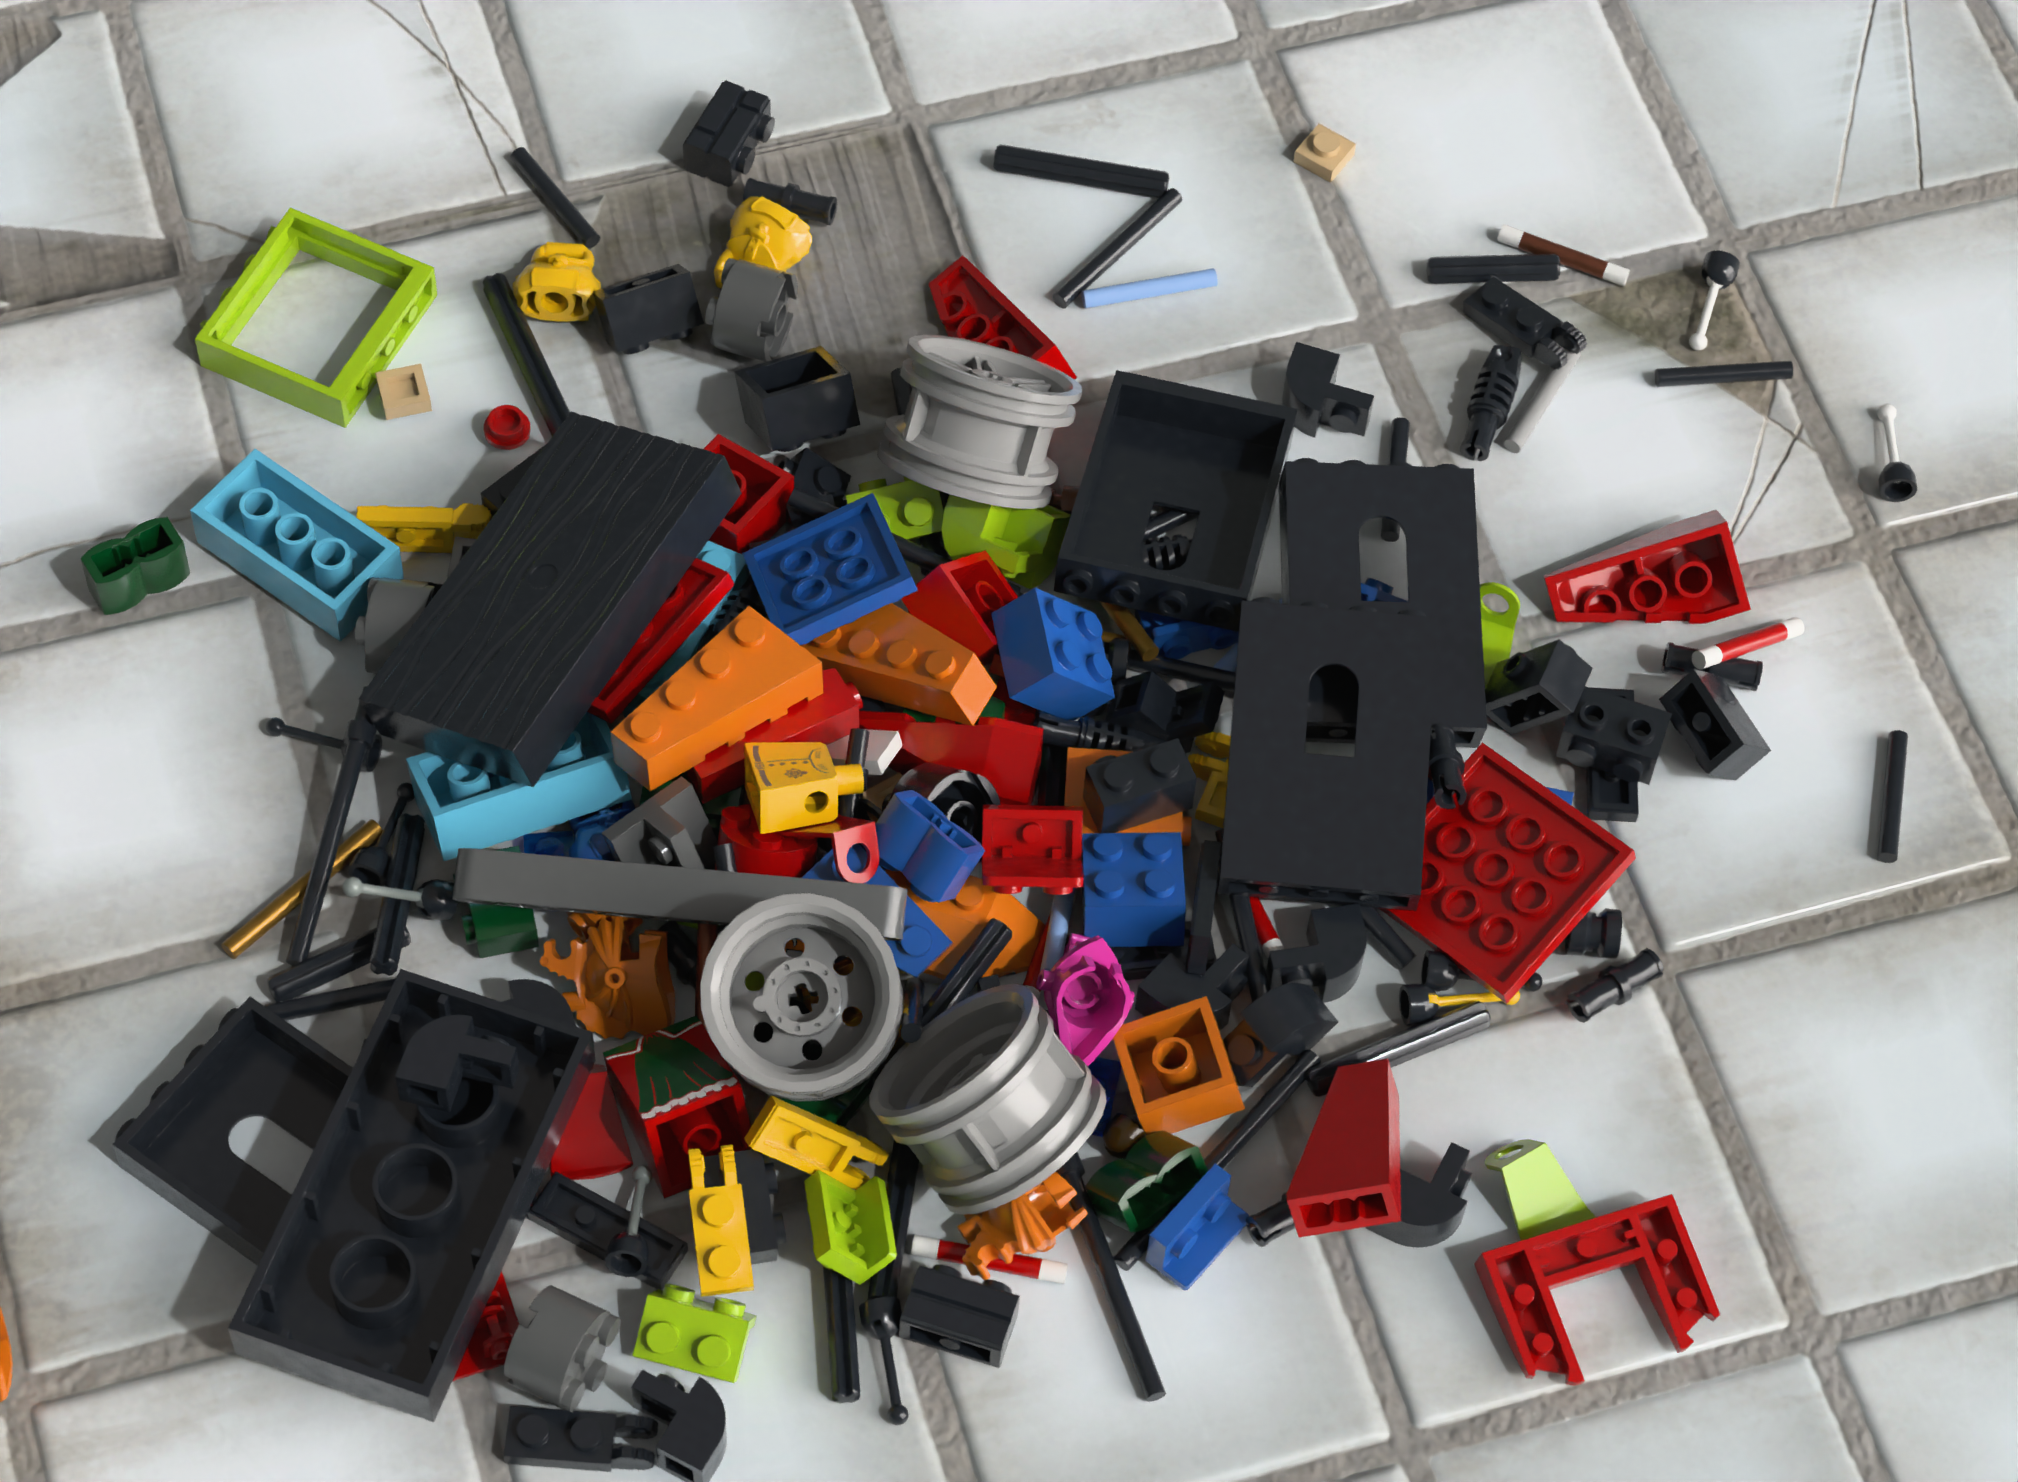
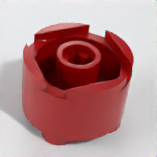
(765, 852)

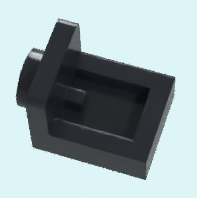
(816, 475)

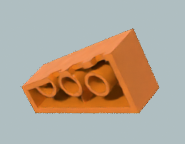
(906, 665)
(714, 698)

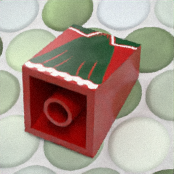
(677, 1099)

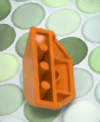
(968, 914)

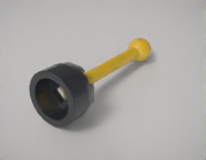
(1421, 1003)

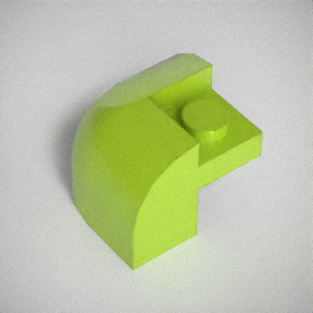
(1018, 540)

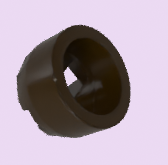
(1121, 1135)

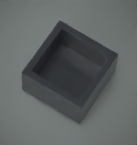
(797, 399)

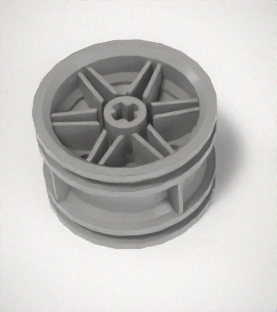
(979, 422)
(757, 944)
(988, 1099)

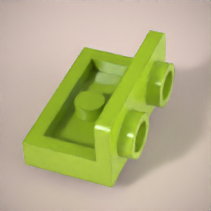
(907, 506)
(850, 1226)
(694, 1332)

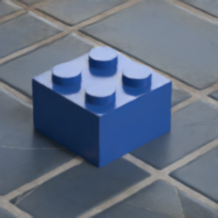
(1053, 655)
(1134, 888)

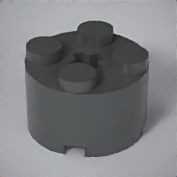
(752, 310)
(390, 615)
(561, 1348)

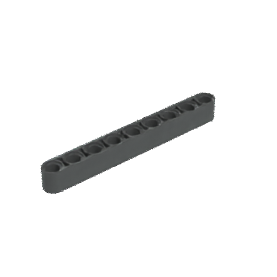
(652, 890)

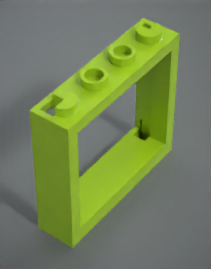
(299, 231)

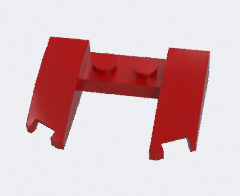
(1646, 1235)

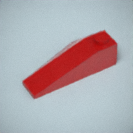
(981, 313)
(1664, 575)
(995, 748)

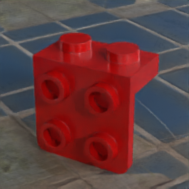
(1032, 848)

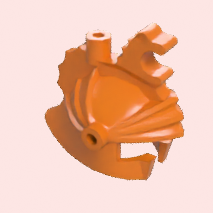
(614, 985)
(1020, 1225)

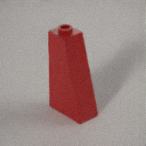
(819, 720)
(1352, 1155)

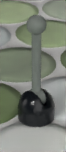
(431, 898)
(629, 1241)

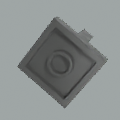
(665, 831)

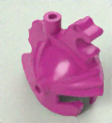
(1086, 996)

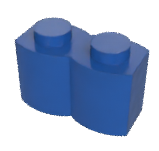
(925, 847)

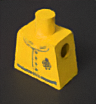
(796, 784)

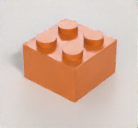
(1177, 1068)

